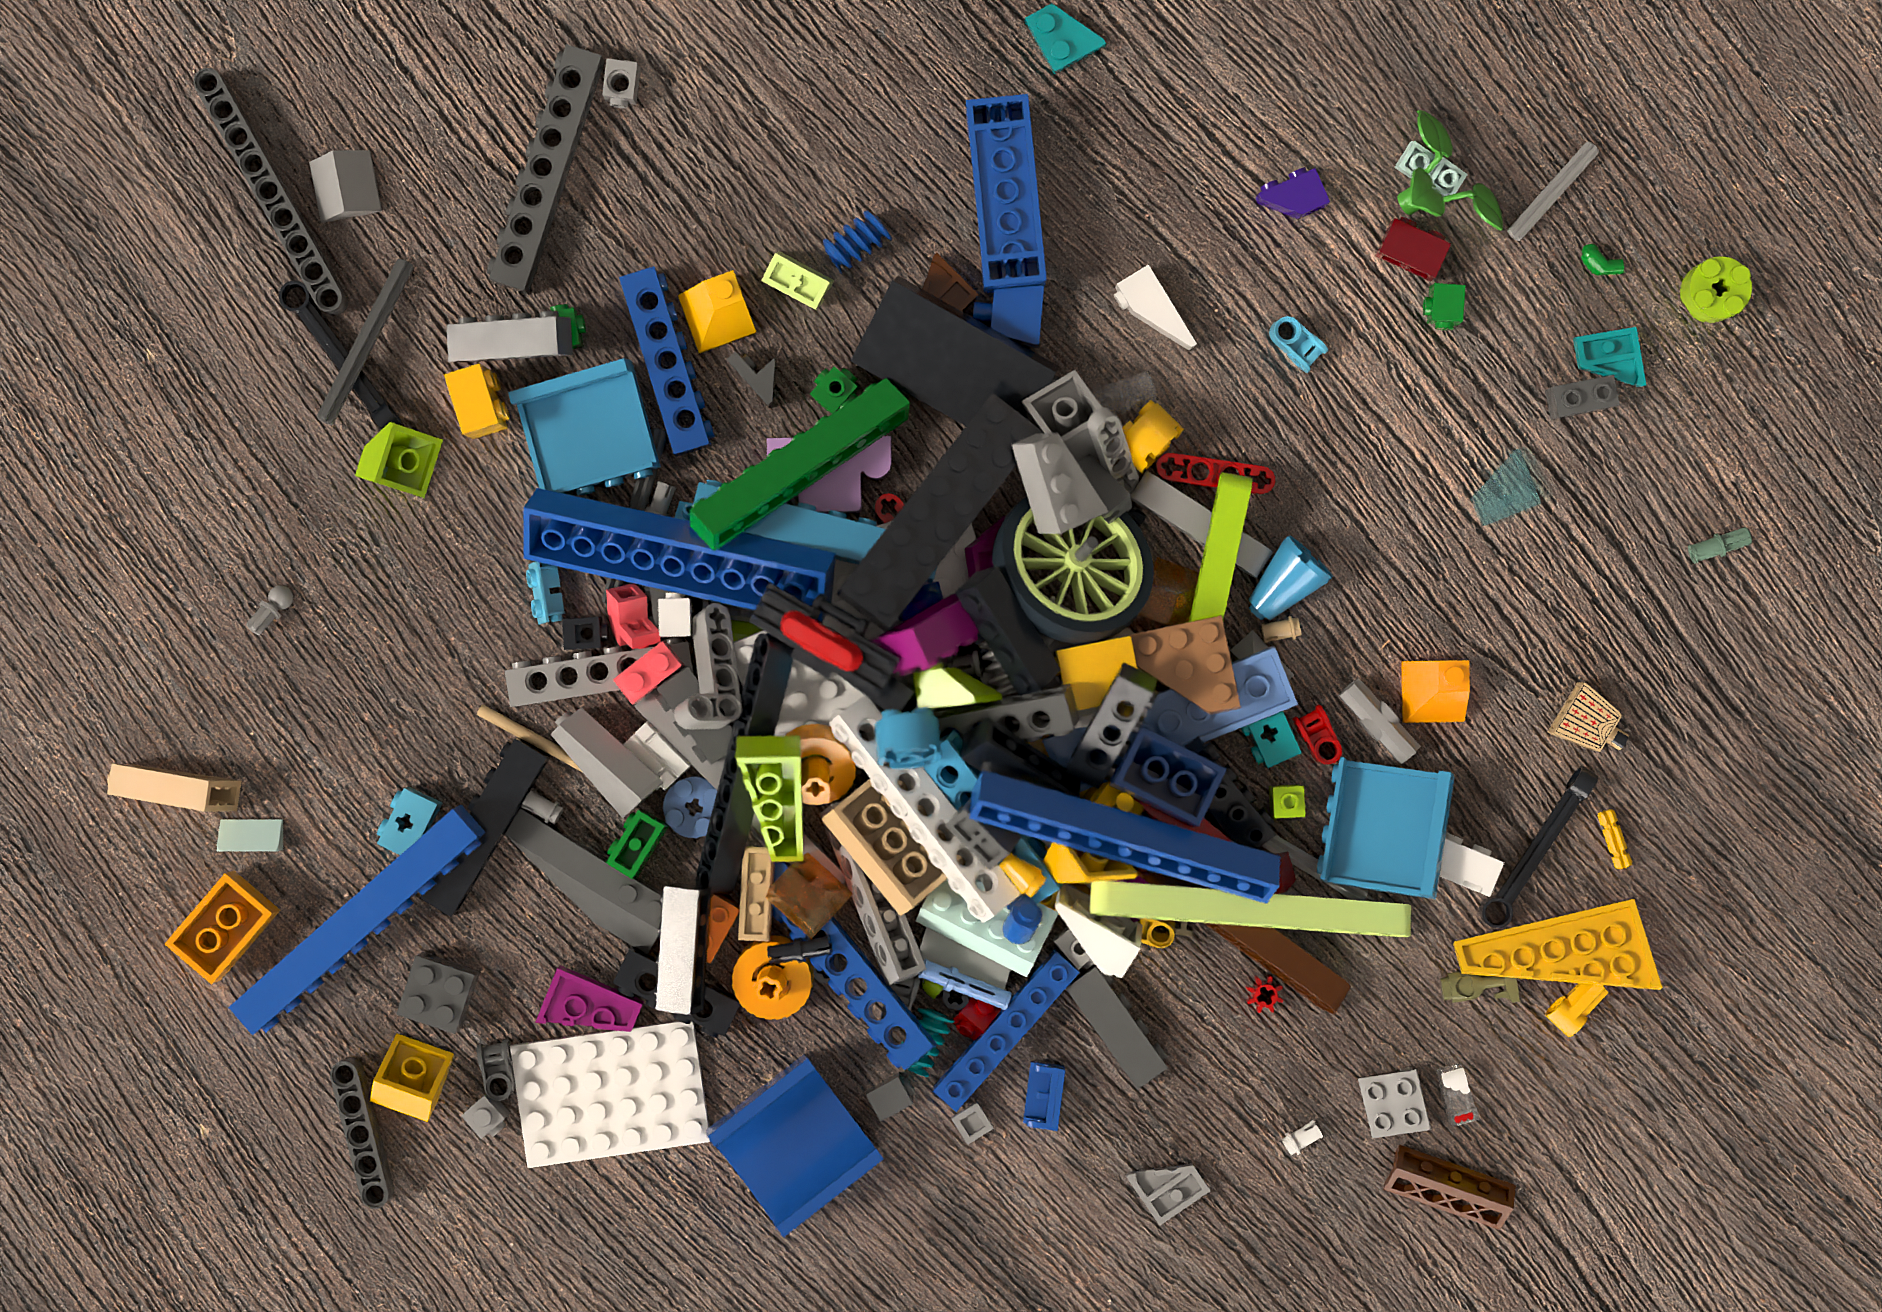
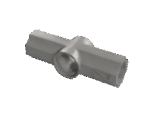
(1379, 721)

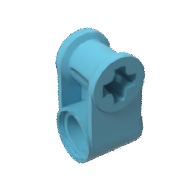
(1298, 344)

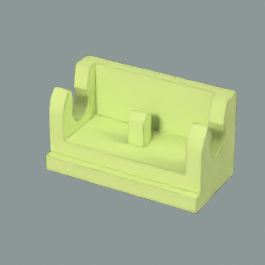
(797, 280)

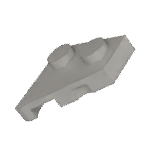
(1168, 1189)

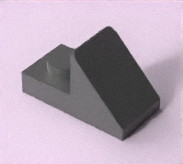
(763, 382)

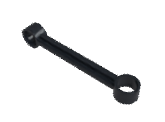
(379, 408)
(1576, 790)

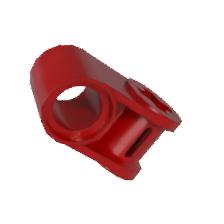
(1317, 734)

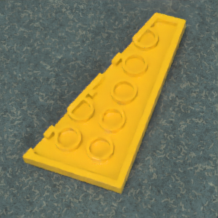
(1581, 947)

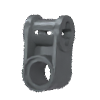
(496, 1067)

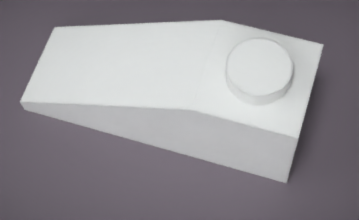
(1149, 303)

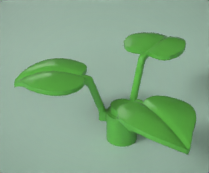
(1424, 194)

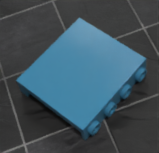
(587, 429)
(1386, 828)

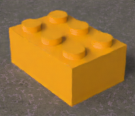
(222, 927)

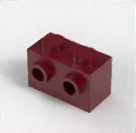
(1413, 248)

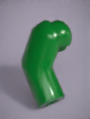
(1598, 264)

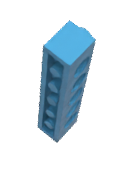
(954, 790)

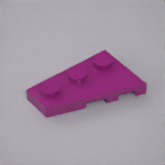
(586, 1002)

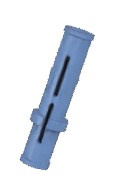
(995, 996)

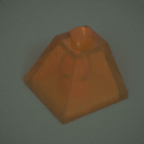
(1171, 594)
(808, 895)

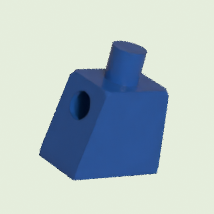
(1014, 313)

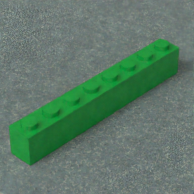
(798, 464)

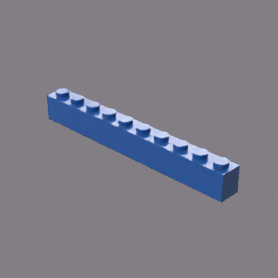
(1124, 837)
(357, 919)

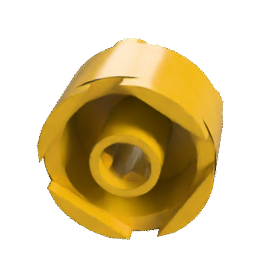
(1150, 435)

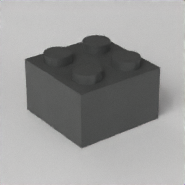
(438, 992)

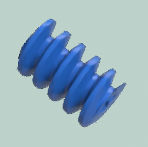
(856, 240)

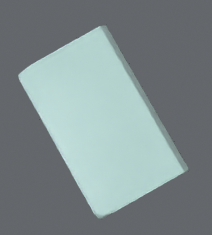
(250, 835)

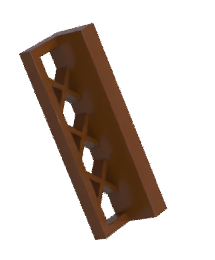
(1454, 1184)

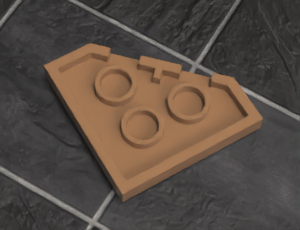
(1191, 662)

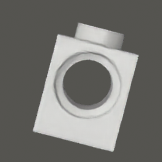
(675, 616)

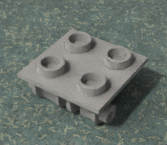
(1394, 1103)

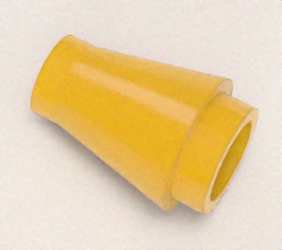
(1023, 875)

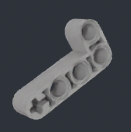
(712, 629)

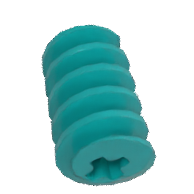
(934, 1024)

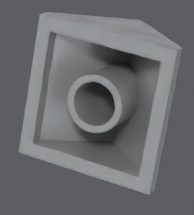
(345, 185)

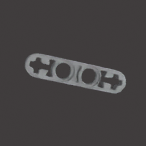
(1115, 451)

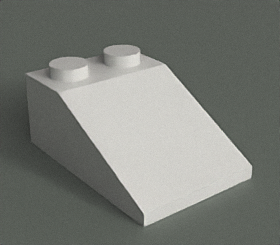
(1108, 940)

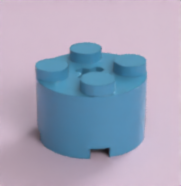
(907, 738)

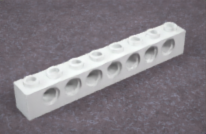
(924, 792)

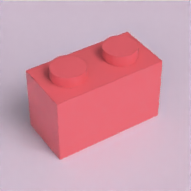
(648, 672)

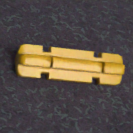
(1614, 839)

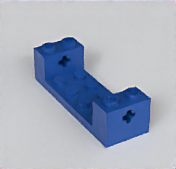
(1006, 192)

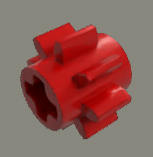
(1255, 991)

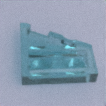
(1506, 491)

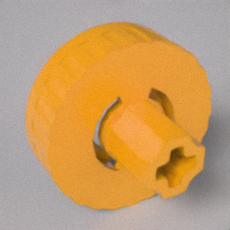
(823, 780)
(760, 997)

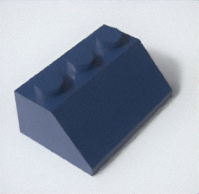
(1168, 777)

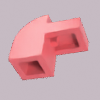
(629, 617)

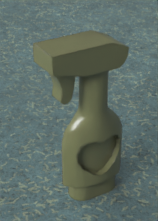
(1467, 987)

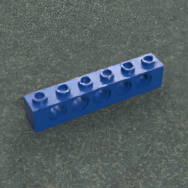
(636, 288)
(1005, 1030)

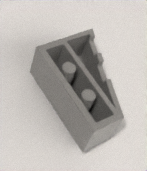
(1055, 484)

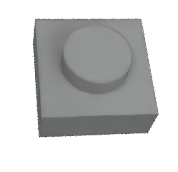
(972, 1122)

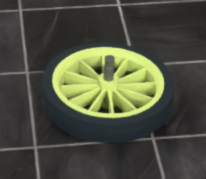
(1075, 567)

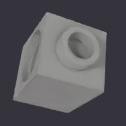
(616, 70)

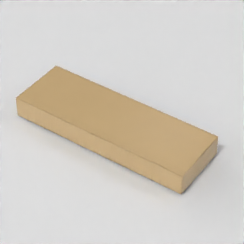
(755, 909)

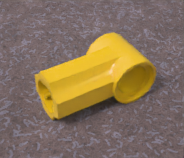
(1571, 1010)

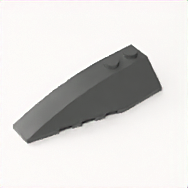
(604, 894)

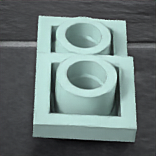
(1444, 175)

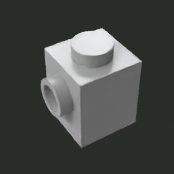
(1072, 949)
(486, 1116)

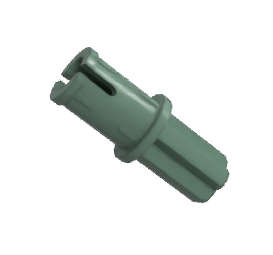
(1719, 545)

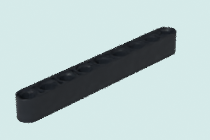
(733, 805)

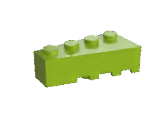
(774, 782)

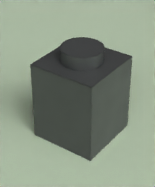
(891, 1096)

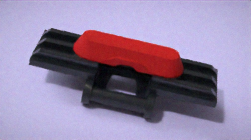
(821, 648)

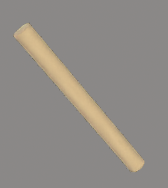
(525, 734)

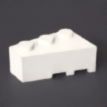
(1469, 866)

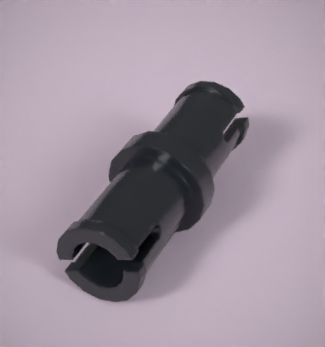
(799, 950)

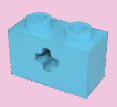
(423, 812)

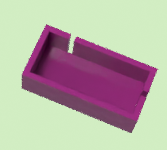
(929, 635)

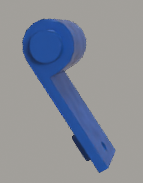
(1022, 919)

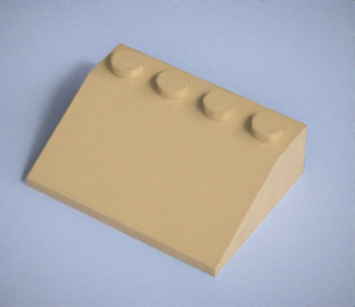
(885, 847)

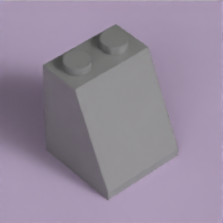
(1065, 410)

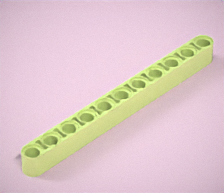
(1221, 907)

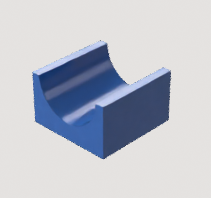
(794, 1145)

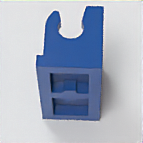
(1044, 1095)

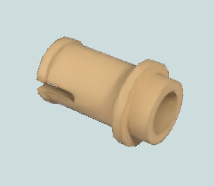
(1281, 629)

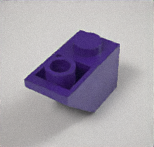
(1296, 196)

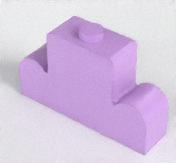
(842, 487)

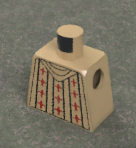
(1588, 720)

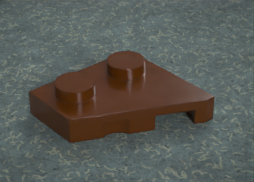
(948, 284)

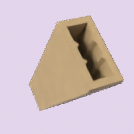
(174, 788)

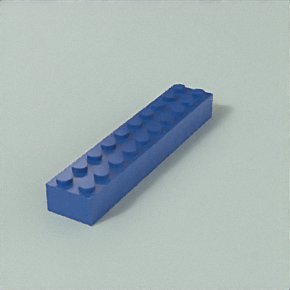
(669, 553)

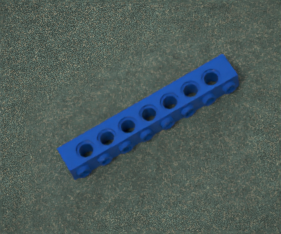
(917, 1041)

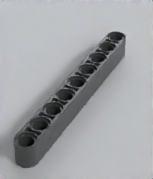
(260, 181)

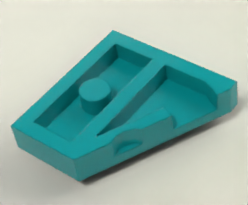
(1062, 37)
(1612, 354)

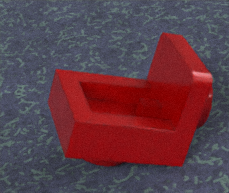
(975, 1018)

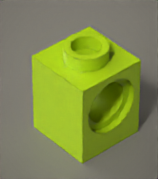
(1287, 801)

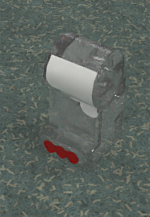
(1456, 1095)

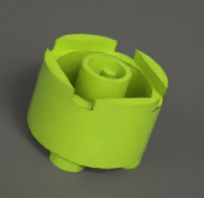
(1731, 280)

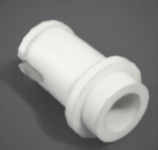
(1301, 1138)

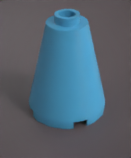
(1287, 579)

